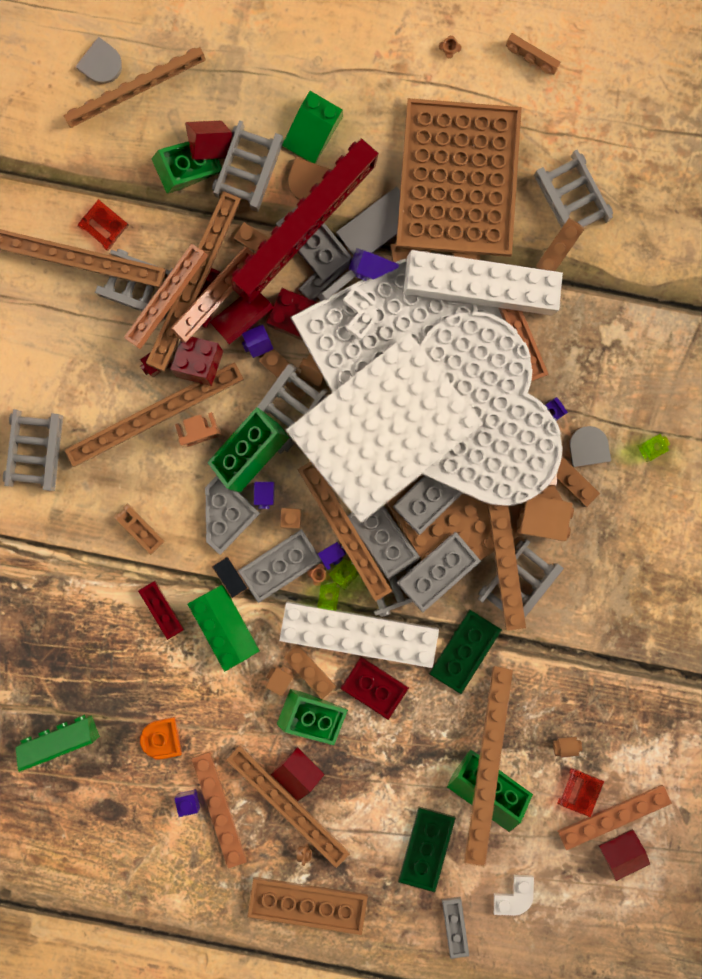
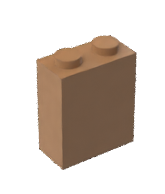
(545, 518)

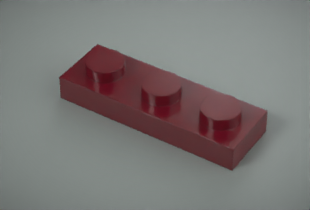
(161, 610)

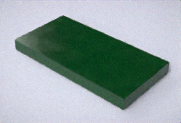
(465, 651)
(426, 849)

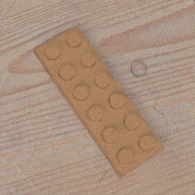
(307, 905)

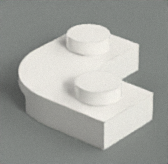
(365, 310)
(518, 901)

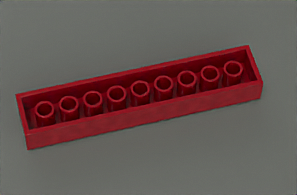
(304, 221)

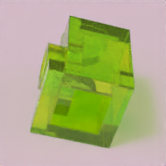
(647, 447)
(337, 573)
(324, 603)

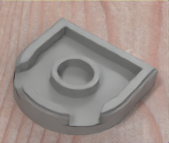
(101, 62)
(337, 285)
(589, 447)

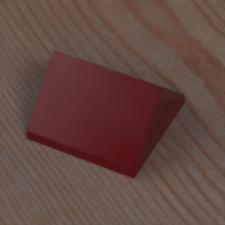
(208, 139)
(298, 774)
(624, 854)

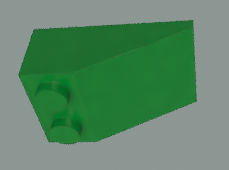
(312, 127)
(179, 171)
(311, 717)

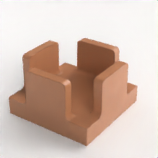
(197, 430)

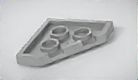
(226, 515)

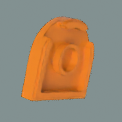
(161, 739)

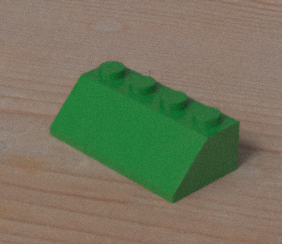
(248, 450)
(223, 627)
(56, 743)
(510, 797)

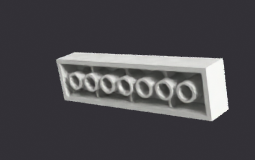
(482, 283)
(359, 634)

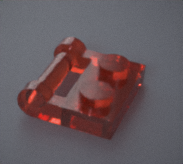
(107, 220)
(586, 795)

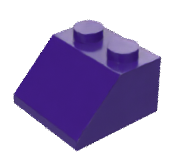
(369, 265)

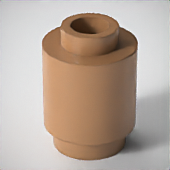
(567, 747)

